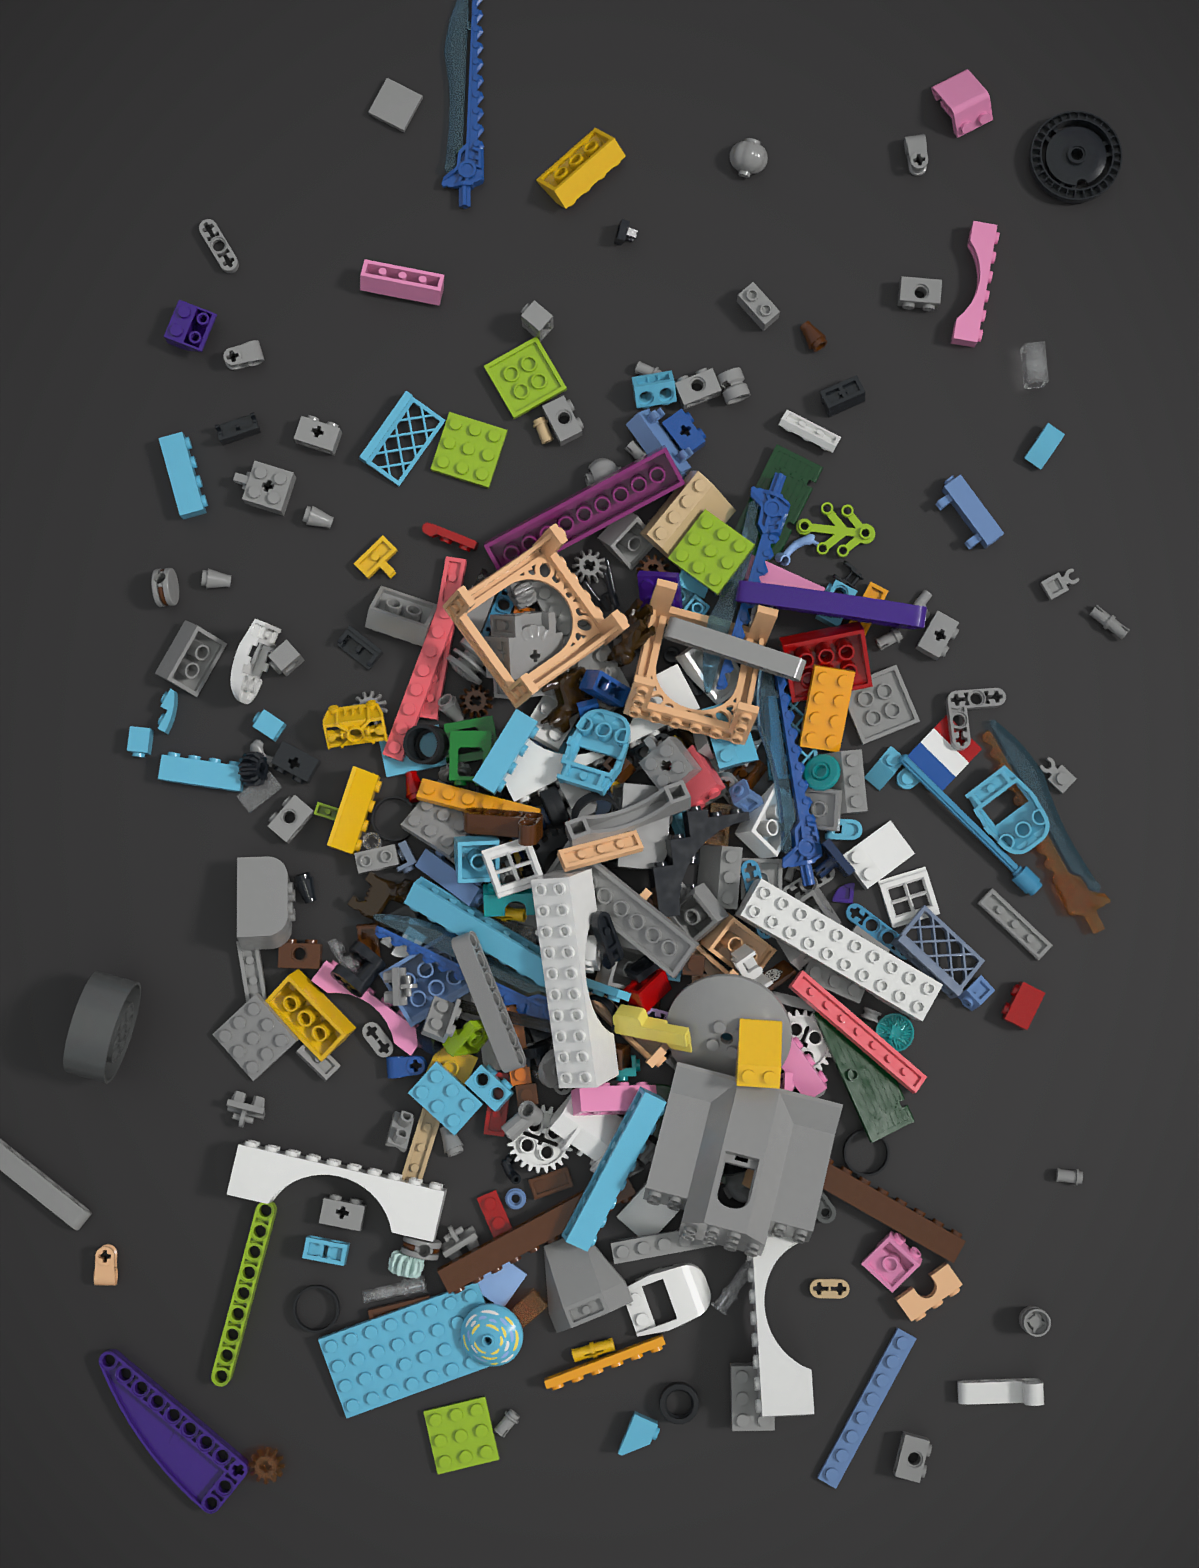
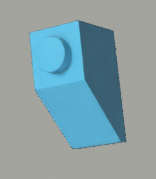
(638, 1433)

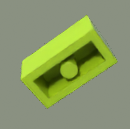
(326, 811)

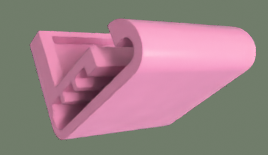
(964, 102)

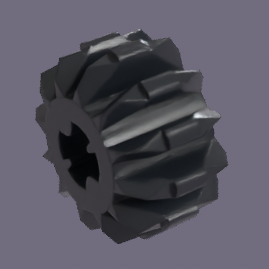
(253, 769)

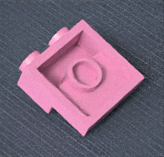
(892, 1260)

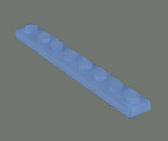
(866, 1407)

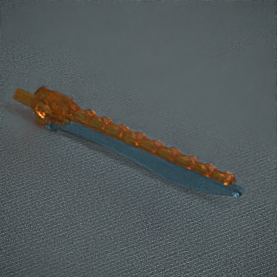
(1071, 888)

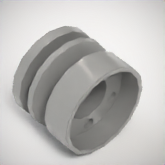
(468, 663)

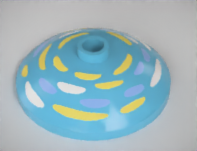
(497, 1324)

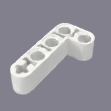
(998, 1391)

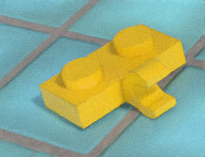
(376, 558)

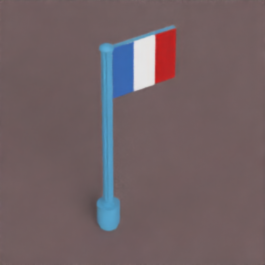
(935, 766)

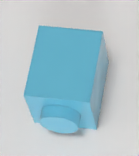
(268, 725)
(140, 741)

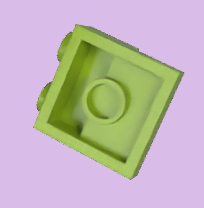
(466, 1040)

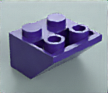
(189, 327)

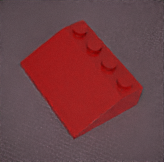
(830, 647)

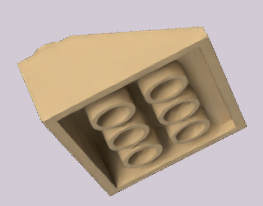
(682, 511)

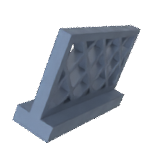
(924, 962)

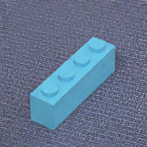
(183, 476)
(506, 751)
(199, 772)

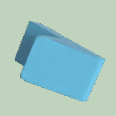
(884, 768)

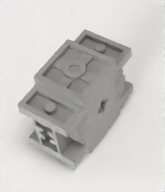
(523, 644)

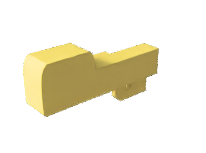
(635, 1022)

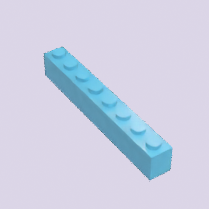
(493, 936)
(614, 1169)

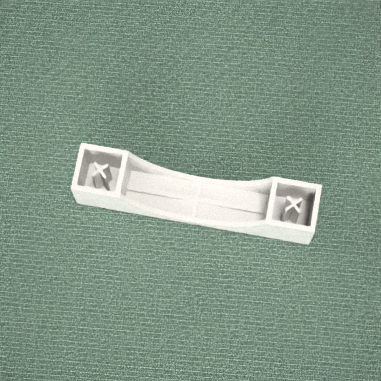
(540, 767)
(563, 917)
(838, 949)
(409, 1204)
(782, 1383)

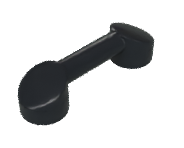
(669, 657)

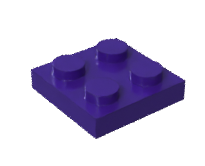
(647, 582)

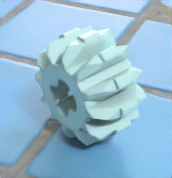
(405, 1265)

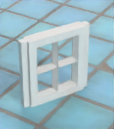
(507, 849)
(904, 879)

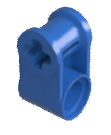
(402, 1066)

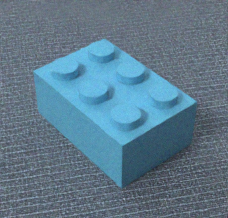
(446, 1097)

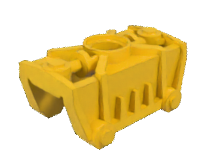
(353, 725)

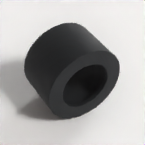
(412, 744)

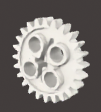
(819, 1050)
(534, 1157)

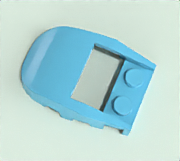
(601, 733)
(1023, 827)

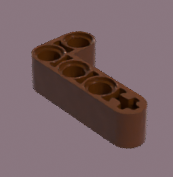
(507, 823)

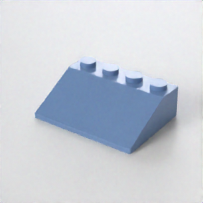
(430, 983)

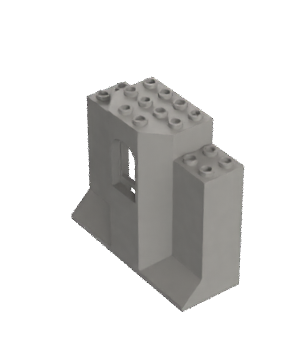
(779, 1133)

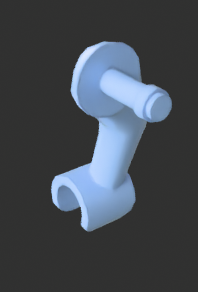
(805, 540)

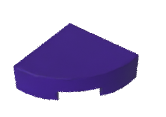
(844, 894)

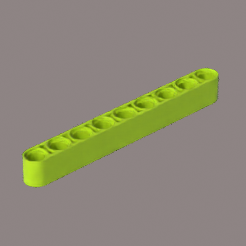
(243, 1303)

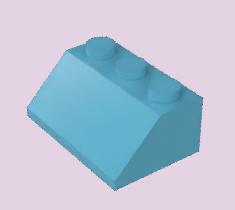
(729, 754)

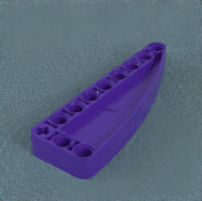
(832, 604)
(176, 1450)

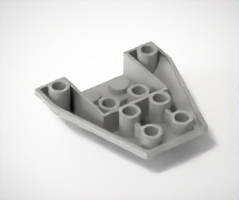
(581, 1285)

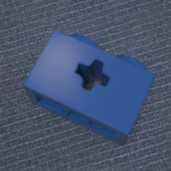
(674, 426)
(604, 688)

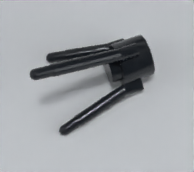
(610, 598)

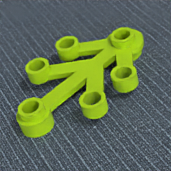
(838, 531)

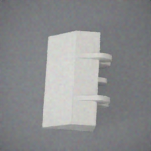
(587, 1133)

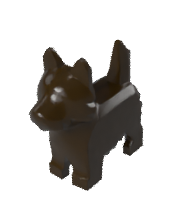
(634, 635)
(567, 695)
(380, 895)

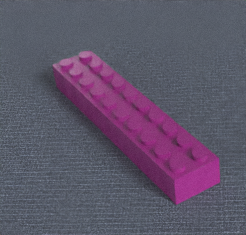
(592, 506)

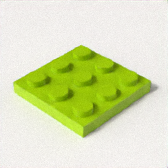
(525, 377)
(469, 450)
(711, 552)
(461, 1435)

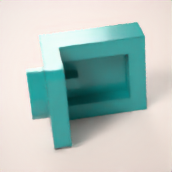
(631, 1071)

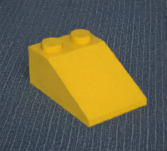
(759, 1053)

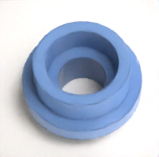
(515, 1205)

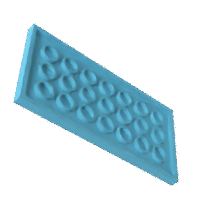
(401, 1351)

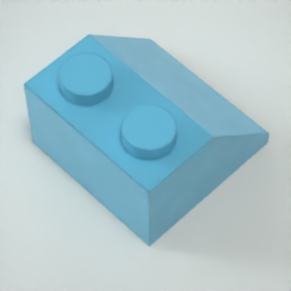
(469, 860)

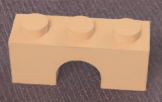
(945, 1284)

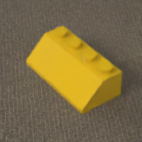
(581, 167)
(354, 810)
(310, 1014)

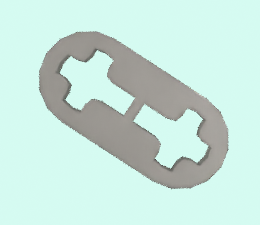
(374, 1042)

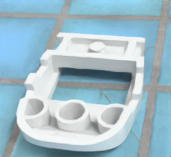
(246, 675)
(687, 1293)

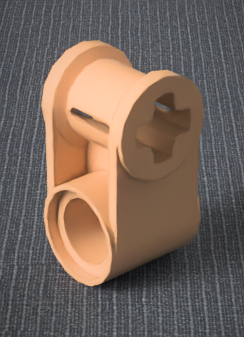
(106, 1269)

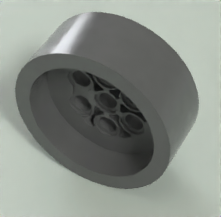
(102, 1027)

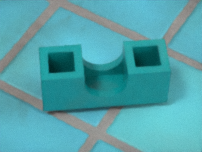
(496, 907)

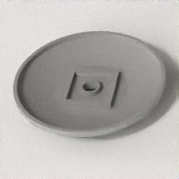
(714, 1008)

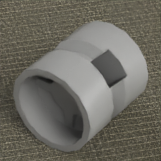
(733, 386)
(1034, 1321)

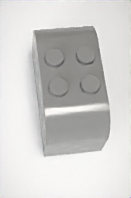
(651, 835)
(263, 903)

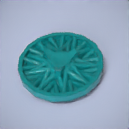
(822, 772)
(896, 1031)

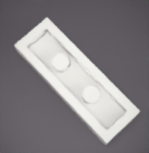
(809, 431)

